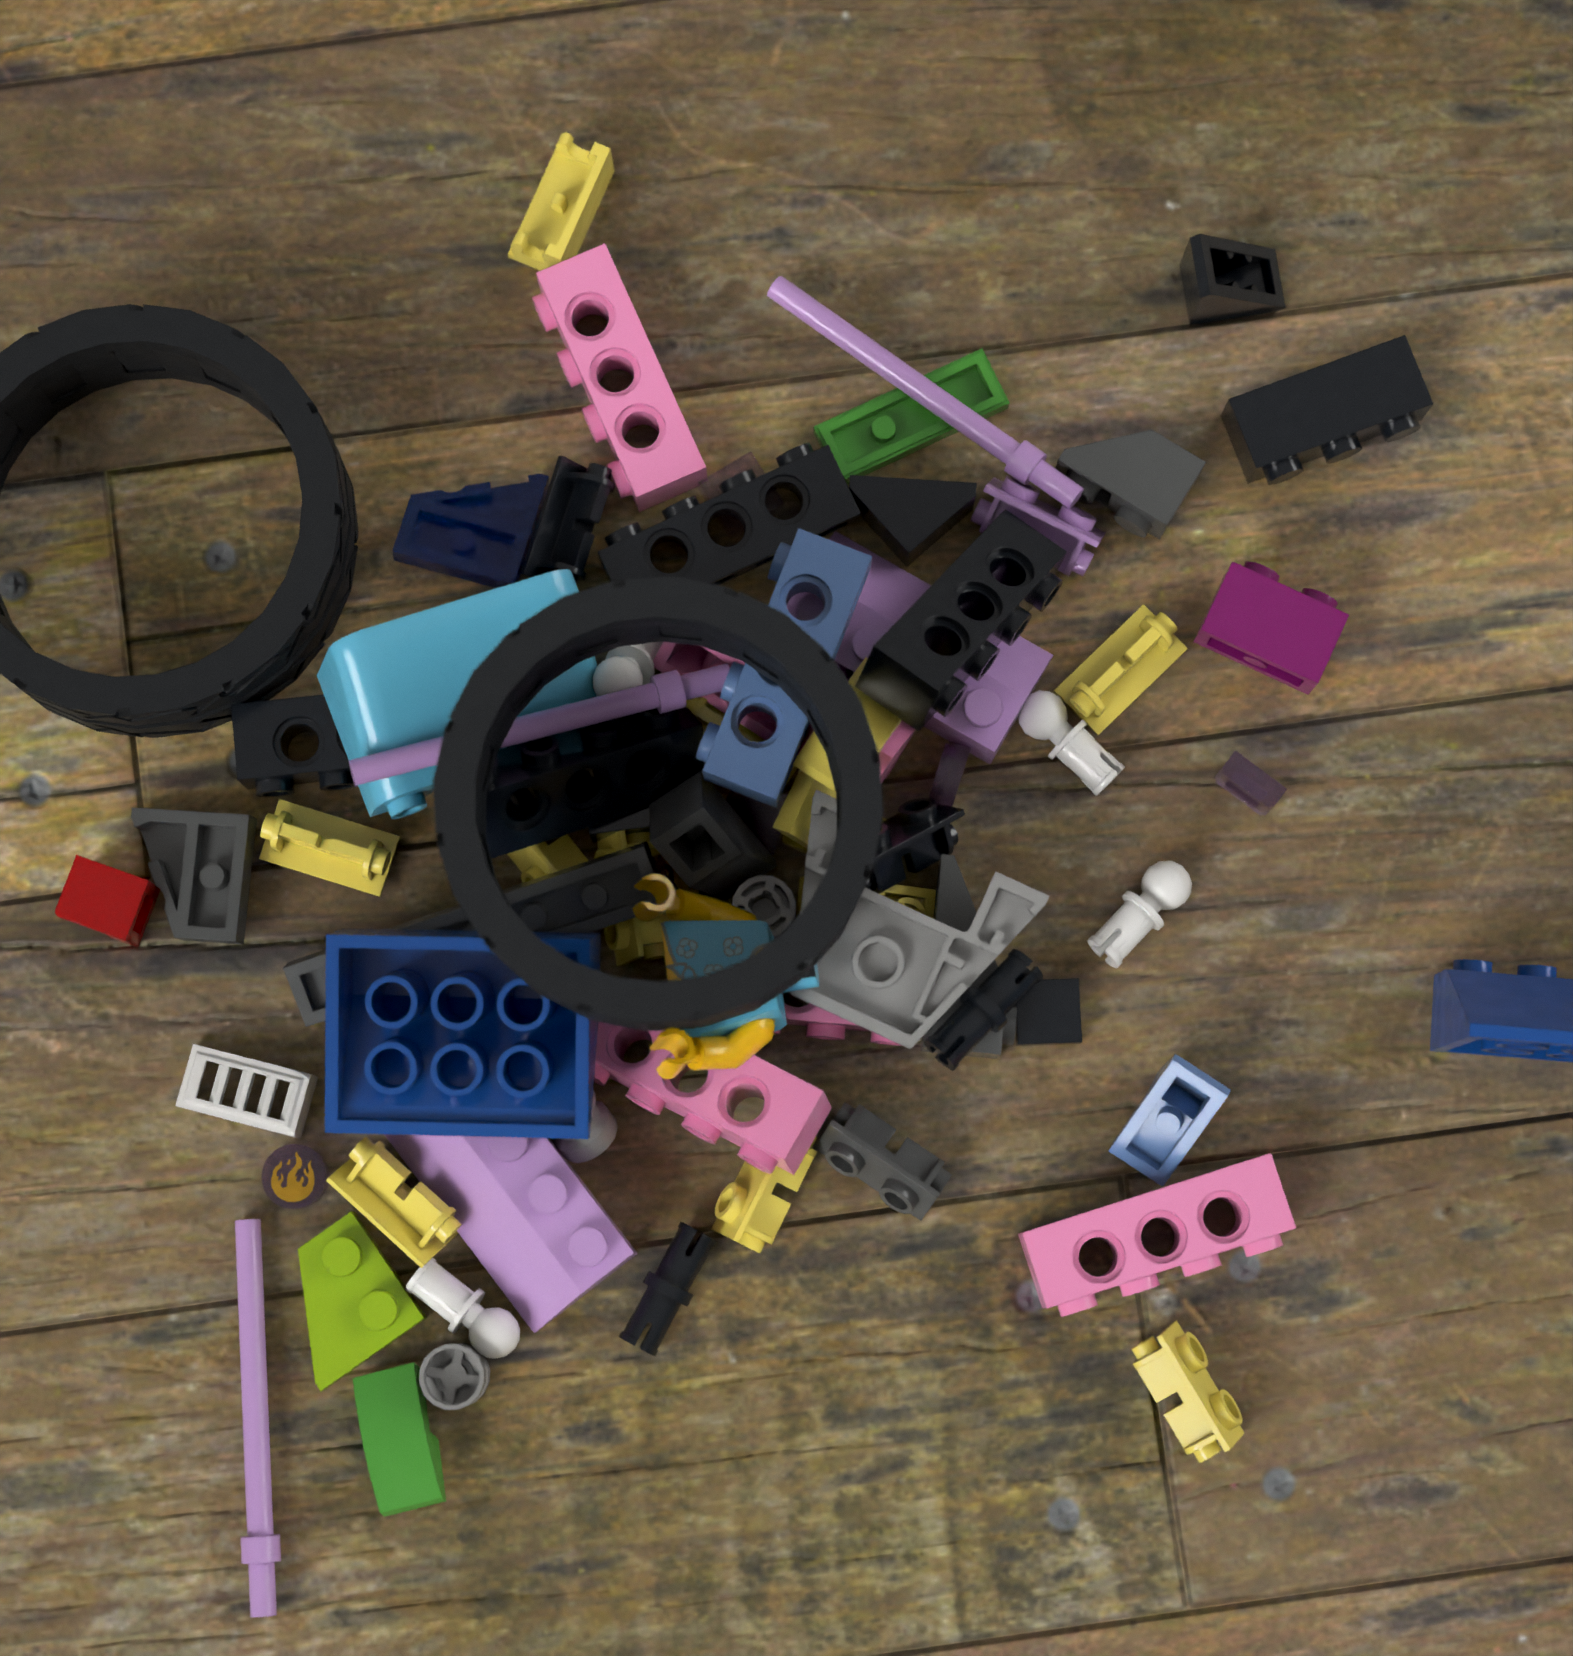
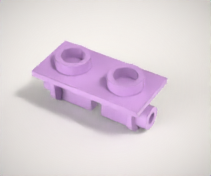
(1064, 527)

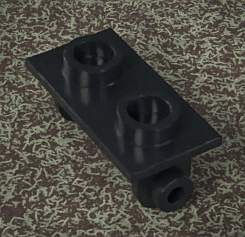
(568, 519)
(919, 834)

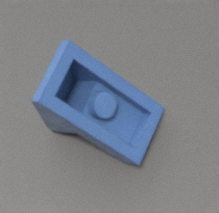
(1169, 1119)

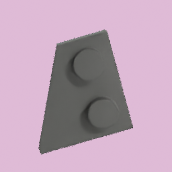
(202, 870)

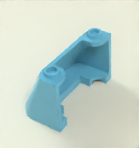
(406, 675)

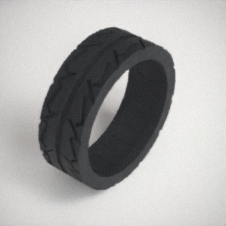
(150, 342)
(635, 614)

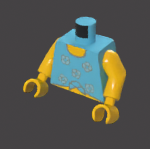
(696, 942)

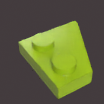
(351, 1299)

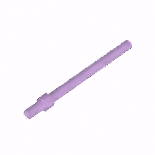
(1022, 460)
(665, 692)
(260, 1546)

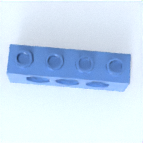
(763, 768)

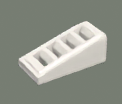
(294, 1108)

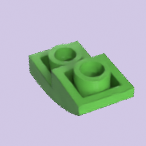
(398, 1441)

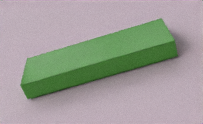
(899, 426)

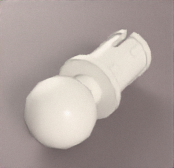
(625, 668)
(1046, 718)
(1163, 887)
(491, 1330)

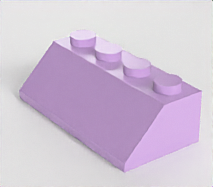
(987, 705)
(521, 1216)

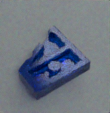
(472, 531)

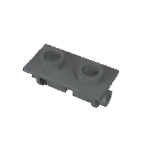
(904, 1180)

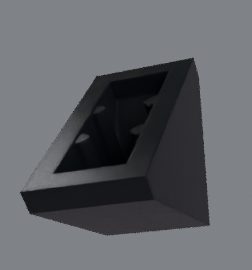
(1229, 279)
(911, 511)

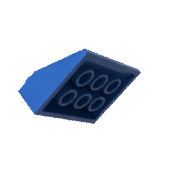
(1502, 1013)
(451, 1040)

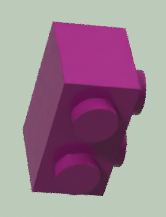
(1272, 626)

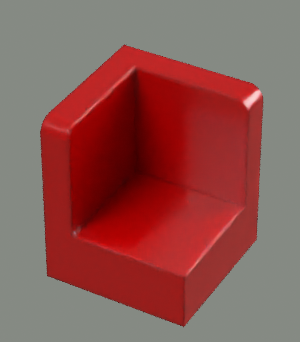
(107, 900)

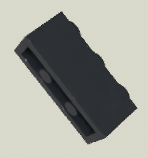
(1327, 411)

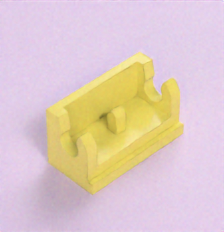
(563, 204)

